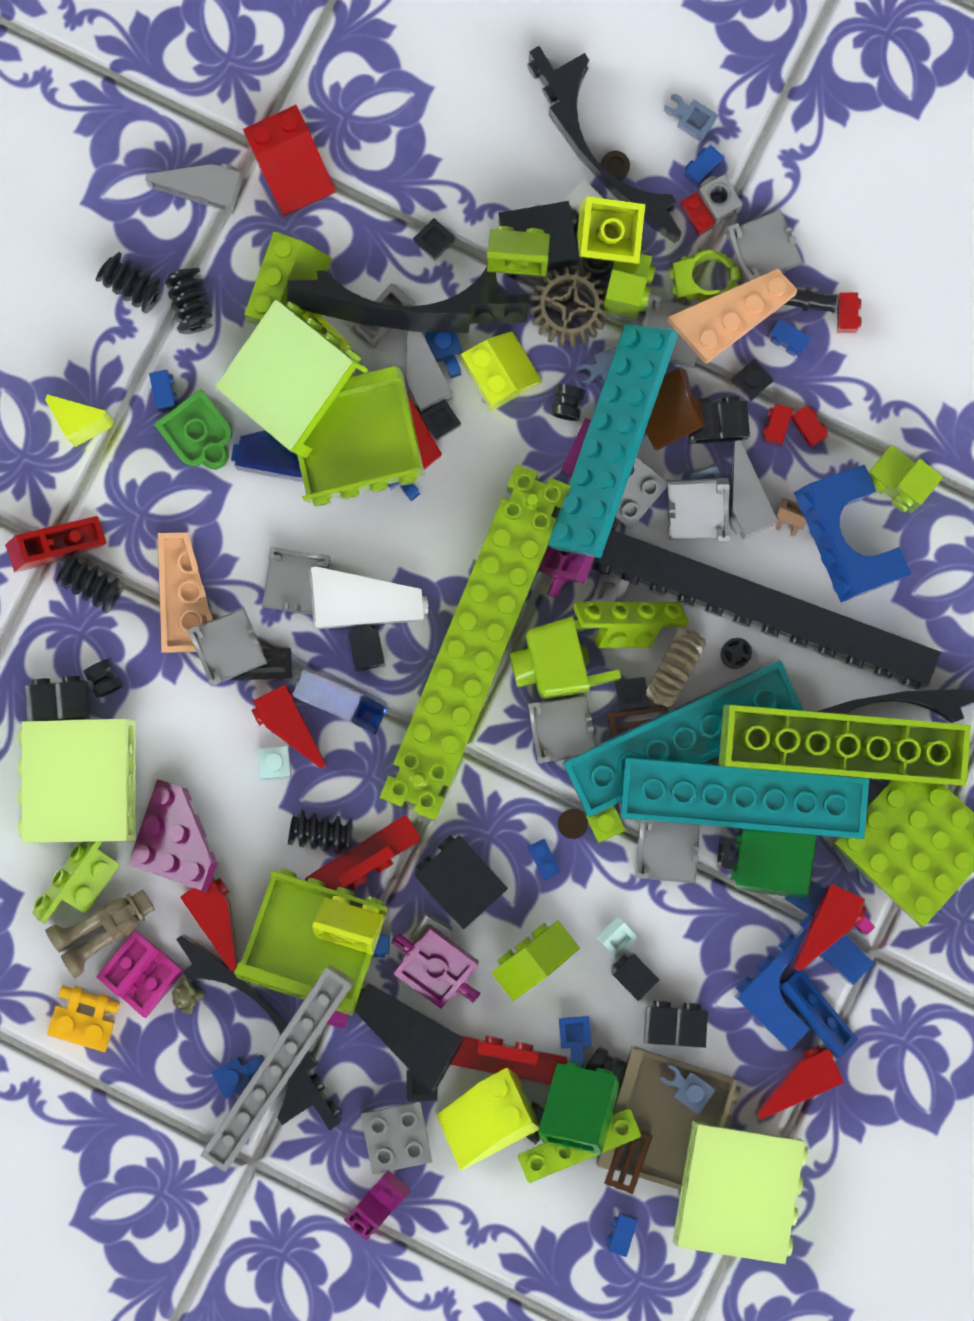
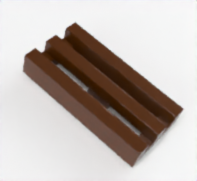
(612, 715)
(619, 1184)

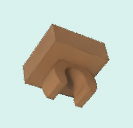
(790, 513)

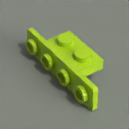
(629, 622)
(78, 881)
(551, 1158)

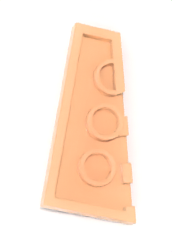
(728, 316)
(180, 593)

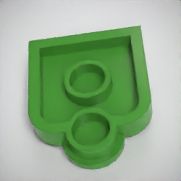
(197, 432)

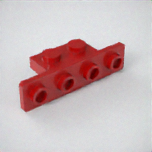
(368, 855)
(494, 1056)

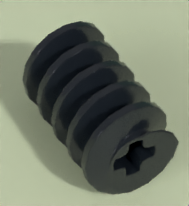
(130, 283)
(187, 301)
(90, 583)
(320, 831)

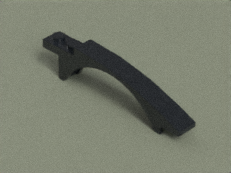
(563, 88)
(474, 305)
(942, 702)
(302, 1086)

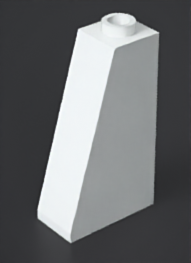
(356, 600)

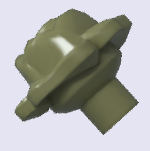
(186, 996)

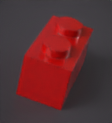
(697, 214)
(847, 312)
(777, 427)
(809, 427)

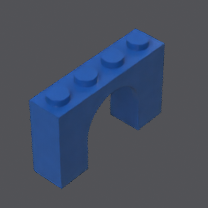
(848, 570)
(762, 992)

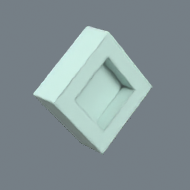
(274, 762)
(617, 937)

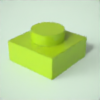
(606, 824)

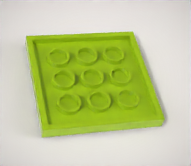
(915, 846)

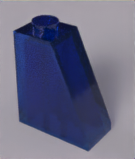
(265, 456)
(339, 701)

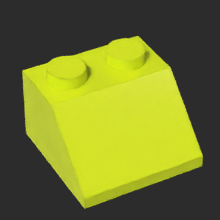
(610, 230)
(500, 369)
(348, 925)

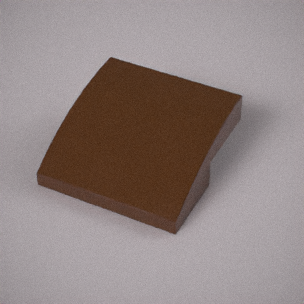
(674, 411)

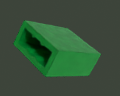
(774, 863)
(579, 1108)

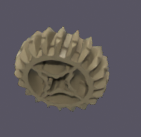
(556, 305)
(675, 667)

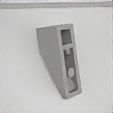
(202, 184)
(424, 376)
(748, 501)

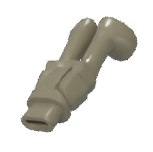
(118, 919)

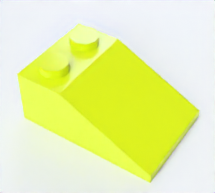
(488, 1118)

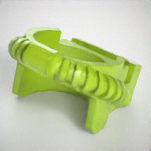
(682, 273)

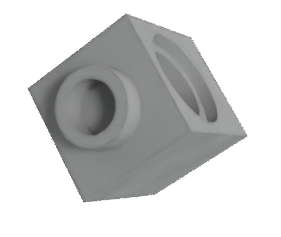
(720, 211)

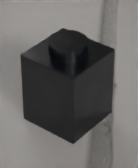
(366, 648)
(634, 975)

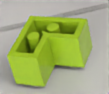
(627, 288)
(903, 479)
(534, 959)

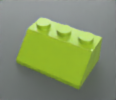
(284, 261)

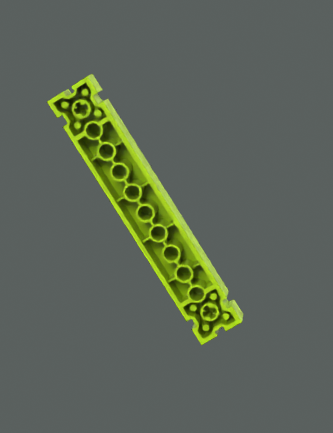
(475, 643)

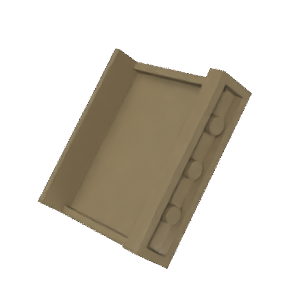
(664, 1115)

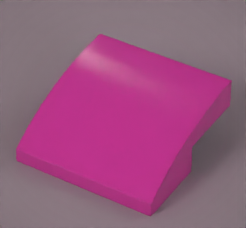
(140, 974)

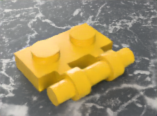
(81, 1027)

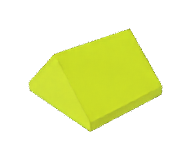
(78, 420)

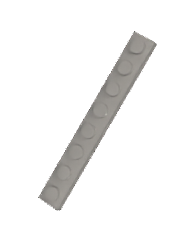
(277, 1067)

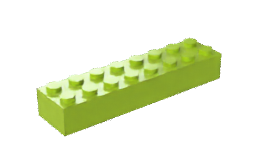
(844, 745)

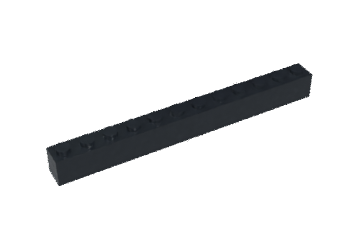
(768, 609)

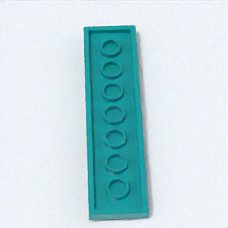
(613, 440)
(681, 734)
(744, 798)

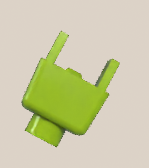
(556, 661)

